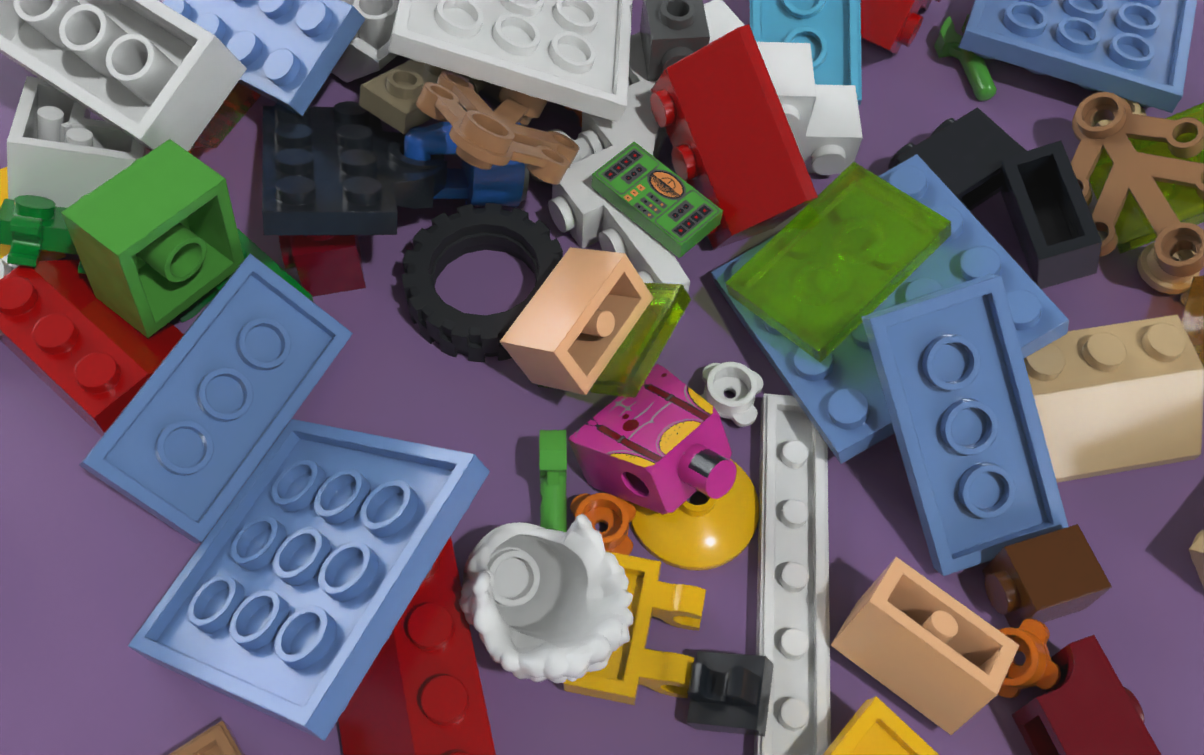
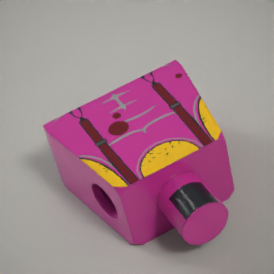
(656, 446)

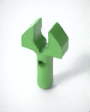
(973, 65)
(553, 479)

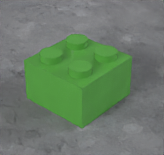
(156, 236)

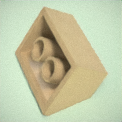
(1119, 397)

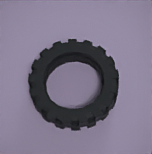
(466, 233)

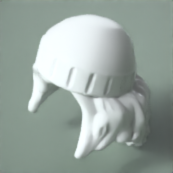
(547, 600)

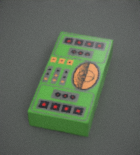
(656, 199)

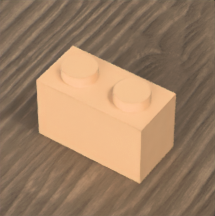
(577, 319)
(926, 646)

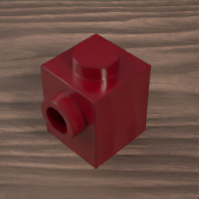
(324, 262)

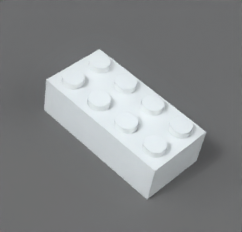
(124, 62)

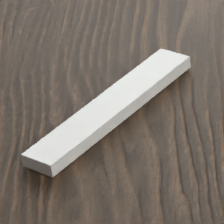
(793, 579)

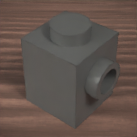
(671, 32)

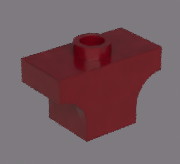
(1085, 710)

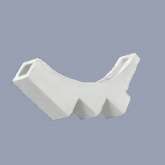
(587, 213)

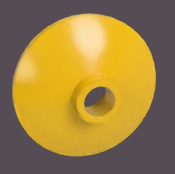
(701, 534)

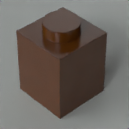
(1045, 577)

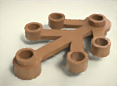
(494, 136)
(1137, 174)

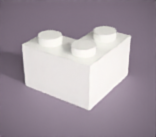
(820, 116)
(60, 150)

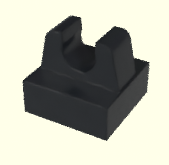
(730, 693)

